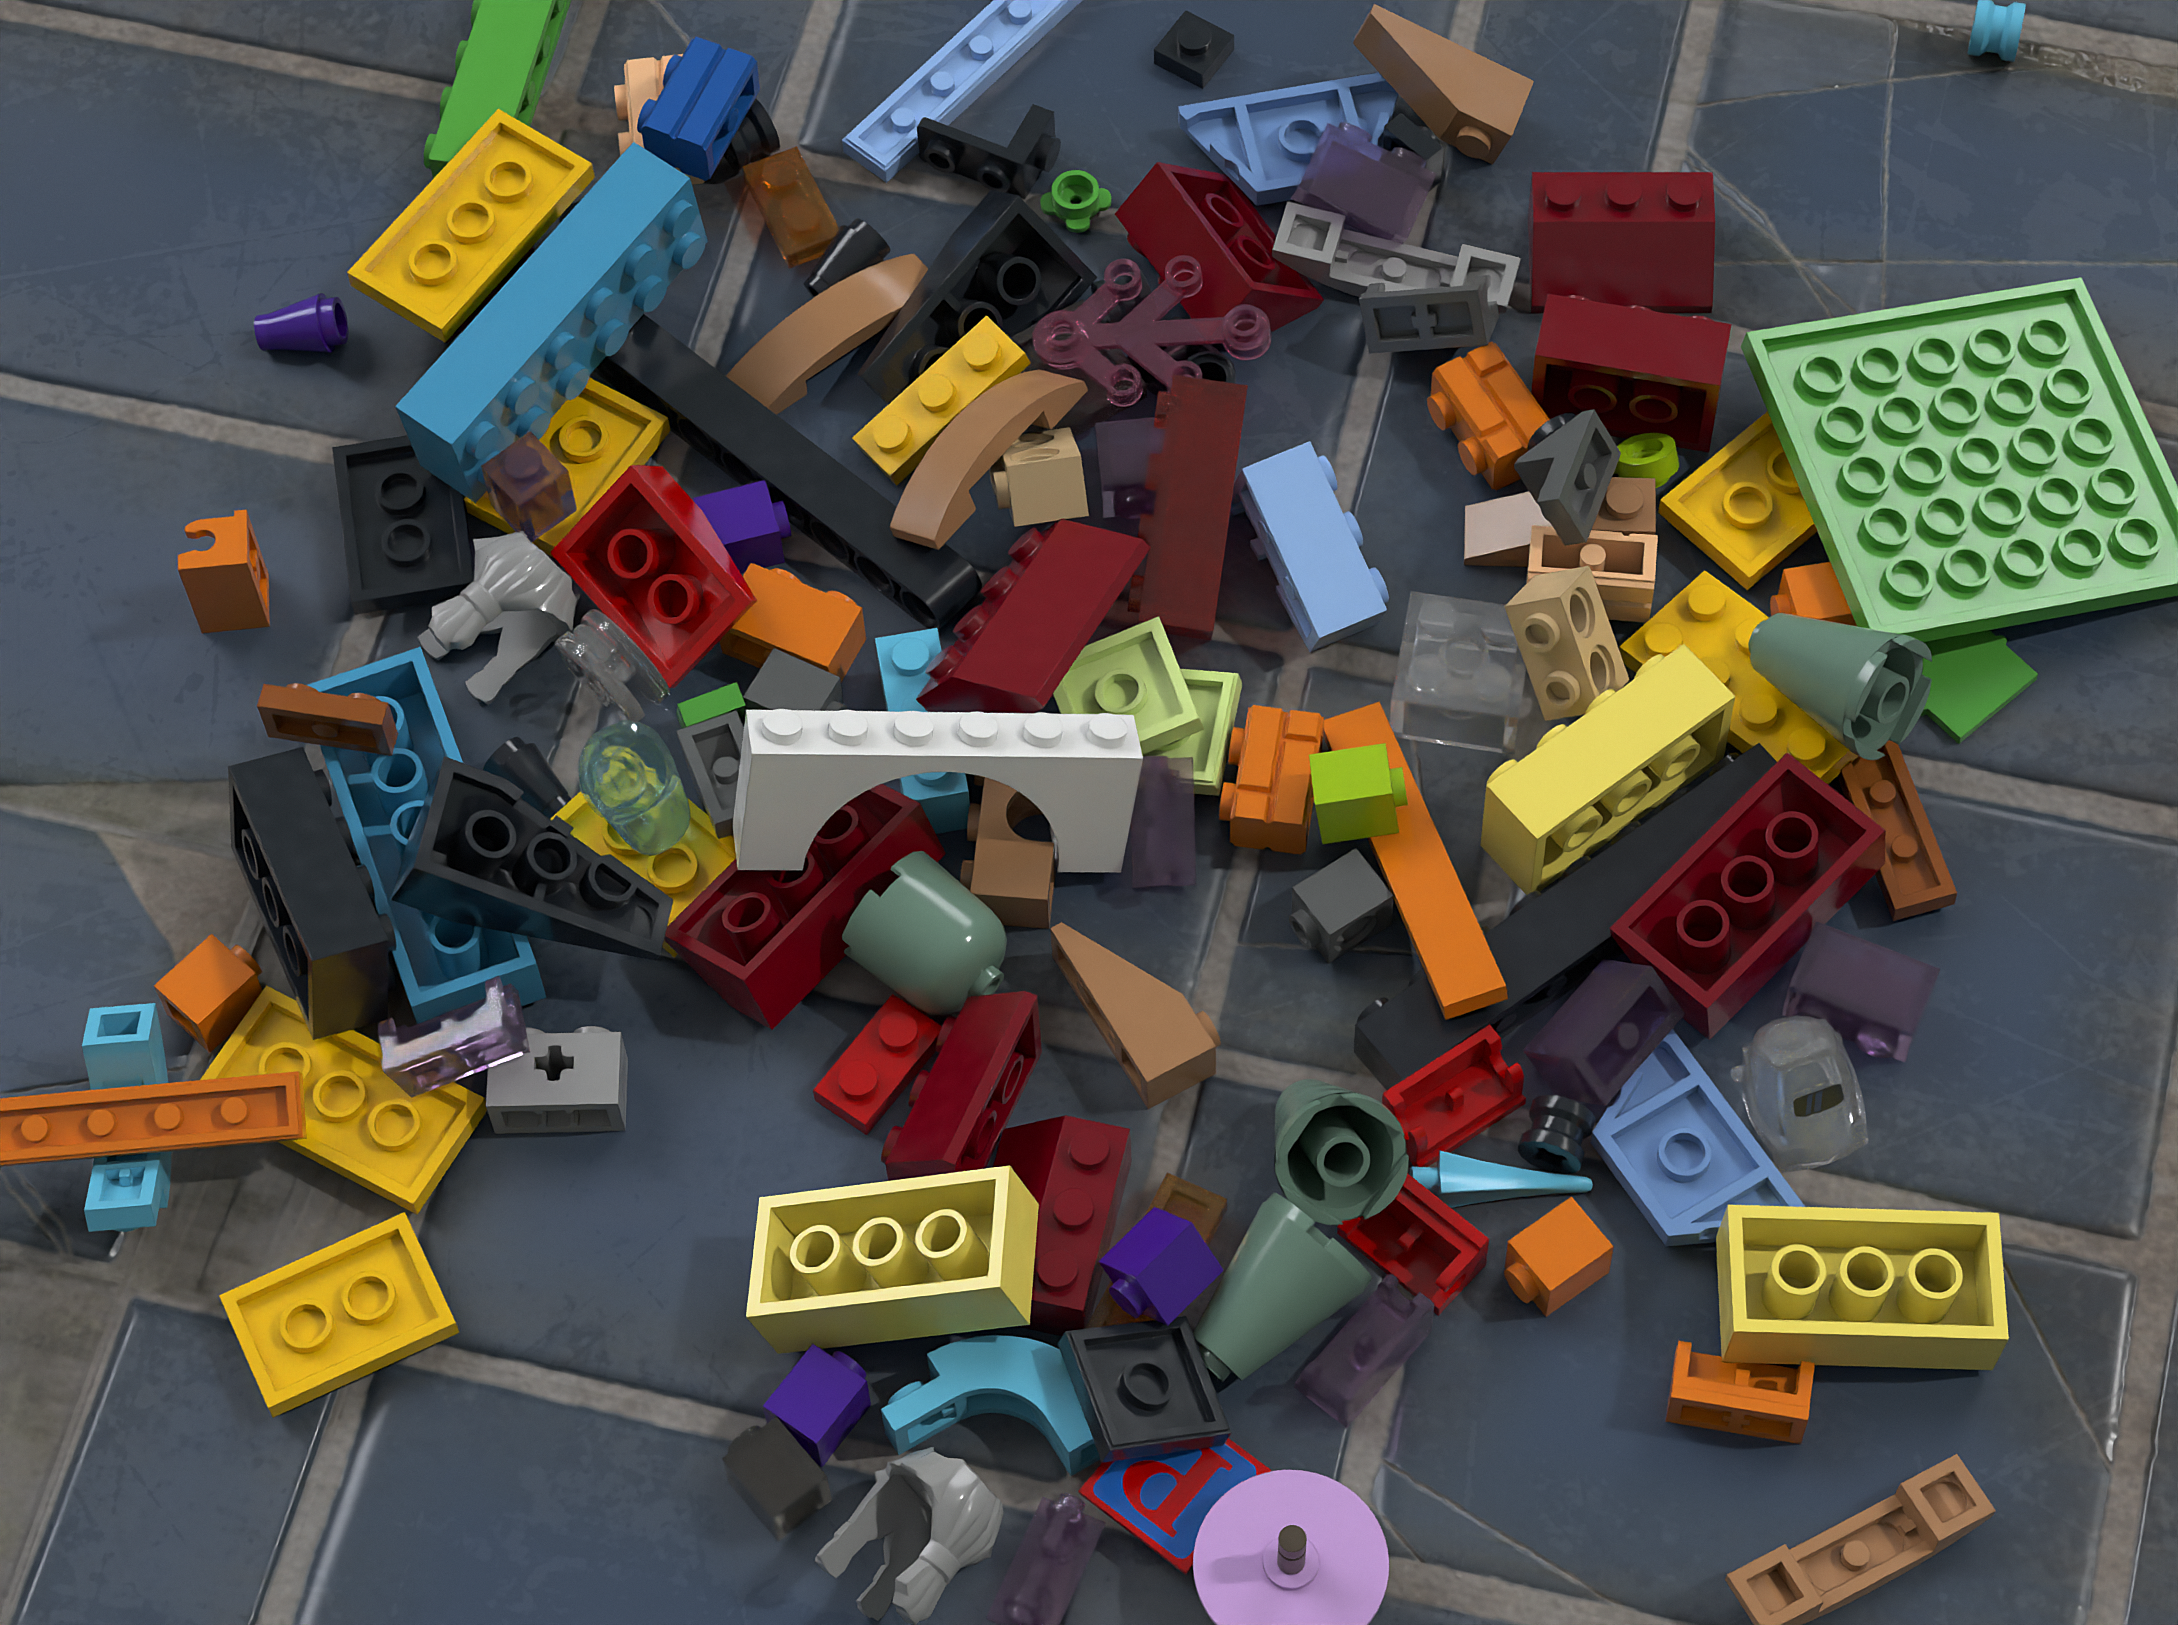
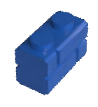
(699, 107)

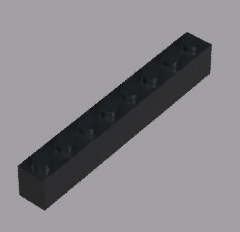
(1555, 935)

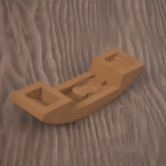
(825, 331)
(938, 491)
(1864, 1549)

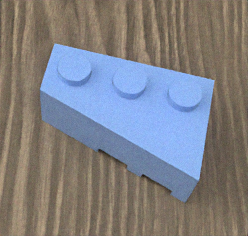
(1310, 545)

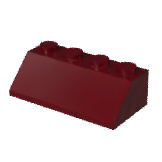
(1032, 620)
(1751, 892)
(779, 932)

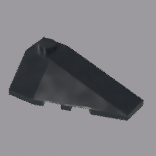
(994, 266)
(509, 868)

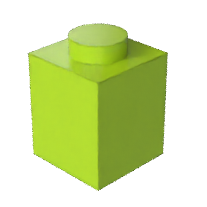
(1356, 793)

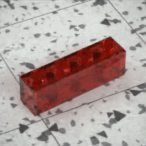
(1191, 505)

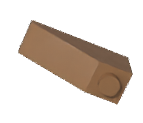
(1447, 85)
(1500, 528)
(1139, 1017)

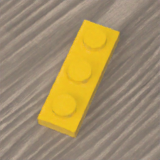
(916, 417)

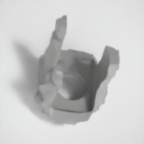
(512, 594)
(932, 1523)

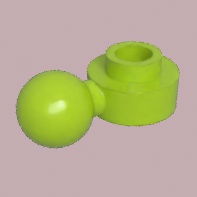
(1648, 457)

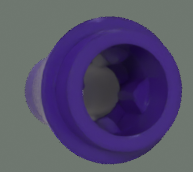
(306, 325)

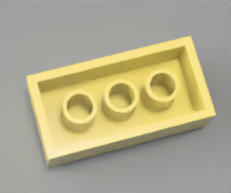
(1605, 768)
(893, 1260)
(1861, 1287)

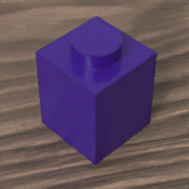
(748, 524)
(1159, 1267)
(820, 1401)

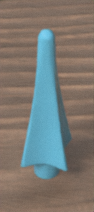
(1470, 1181)

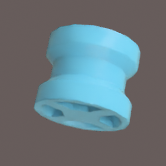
(1996, 29)

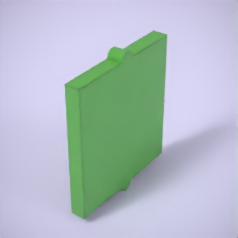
(1972, 681)

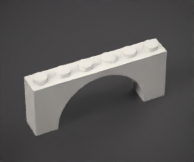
(812, 762)

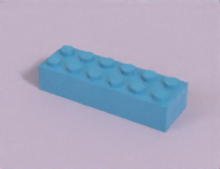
(555, 319)
(381, 799)

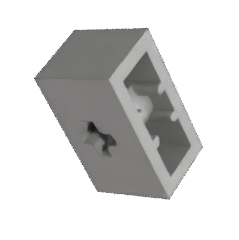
(586, 1098)

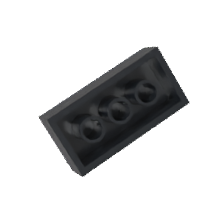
(311, 892)

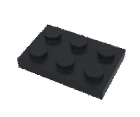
(399, 528)

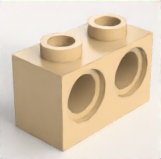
(1041, 478)
(1566, 641)

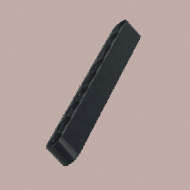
(816, 489)

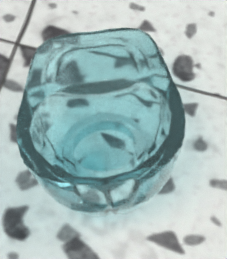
(634, 786)

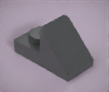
(1571, 475)
(713, 762)

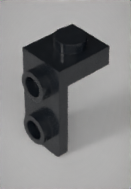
(994, 166)

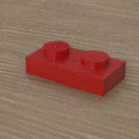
(878, 1064)

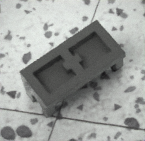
(1428, 317)

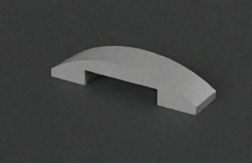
(1349, 261)

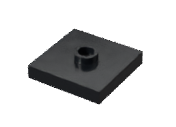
(1144, 1389)

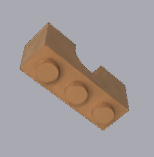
(1008, 871)

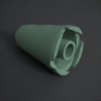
(1845, 677)
(1337, 1152)
(1275, 1290)

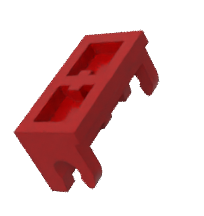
(1455, 1097)
(1420, 1244)

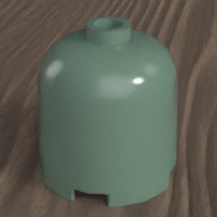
(928, 938)

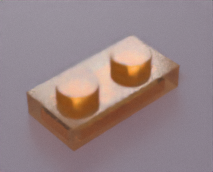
(791, 206)

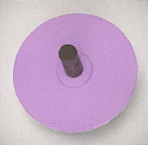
(1290, 1554)

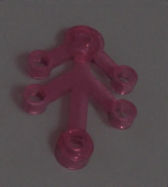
(1142, 331)

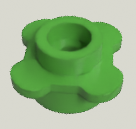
(1075, 186)

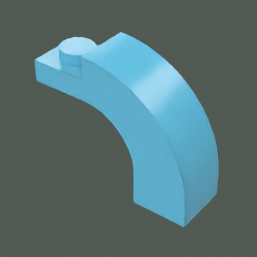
(126, 1050)
(994, 1377)

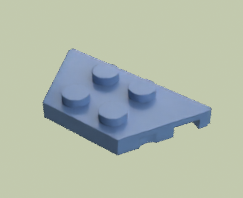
(1269, 135)
(1684, 1149)

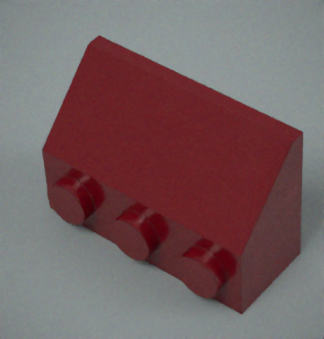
(1213, 221)
(1623, 239)
(970, 1089)
(1079, 1181)

